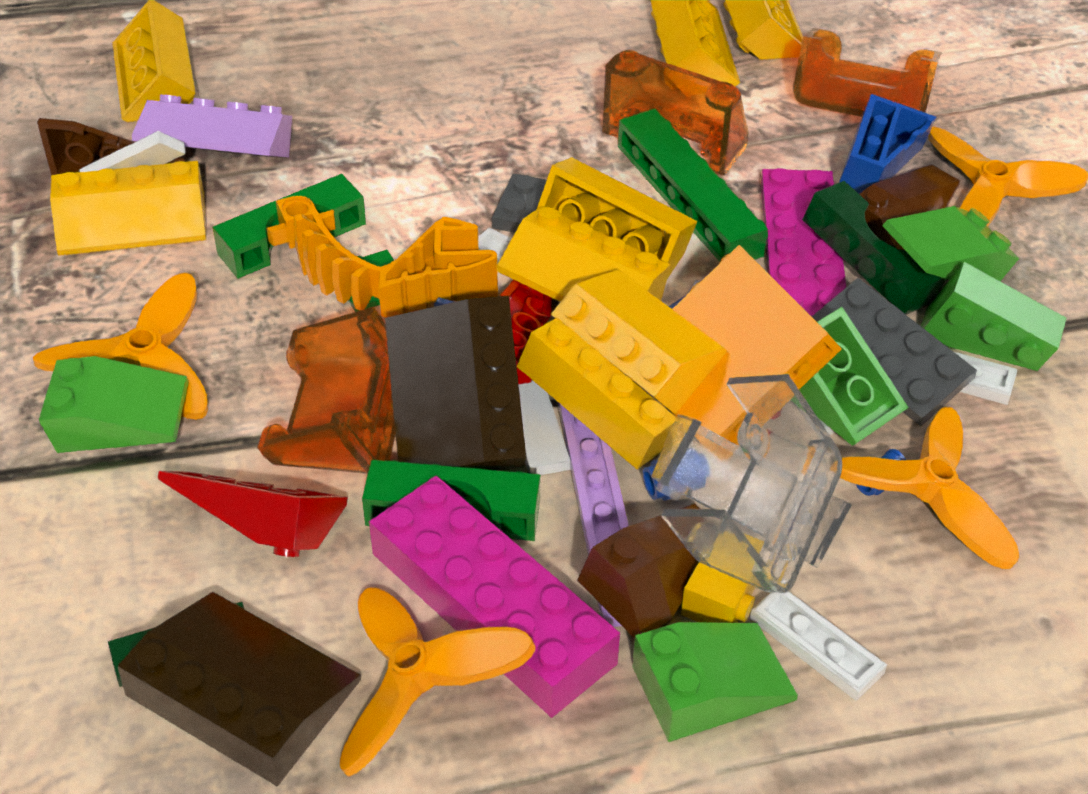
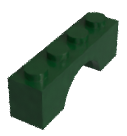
(840, 221)

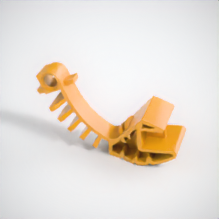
(438, 264)

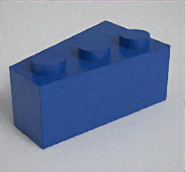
(884, 142)

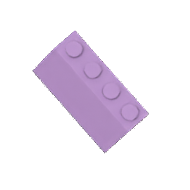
(217, 128)

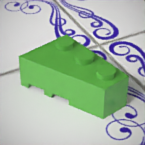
(993, 320)

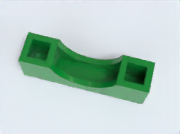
(244, 239)
(502, 497)

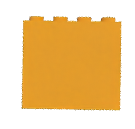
(760, 331)

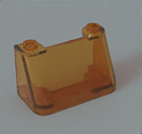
(846, 86)
(693, 103)
(343, 397)

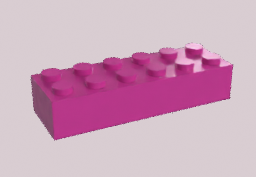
(486, 580)

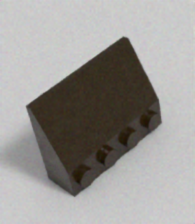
(456, 385)
(237, 684)

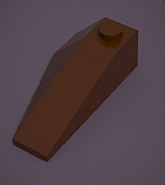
(75, 145)
(907, 195)
(639, 574)

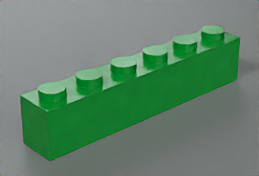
(690, 185)

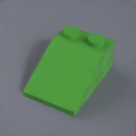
(950, 236)
(852, 388)
(111, 405)
(708, 675)

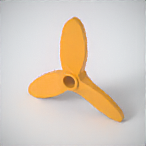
(999, 179)
(148, 343)
(936, 482)
(420, 665)

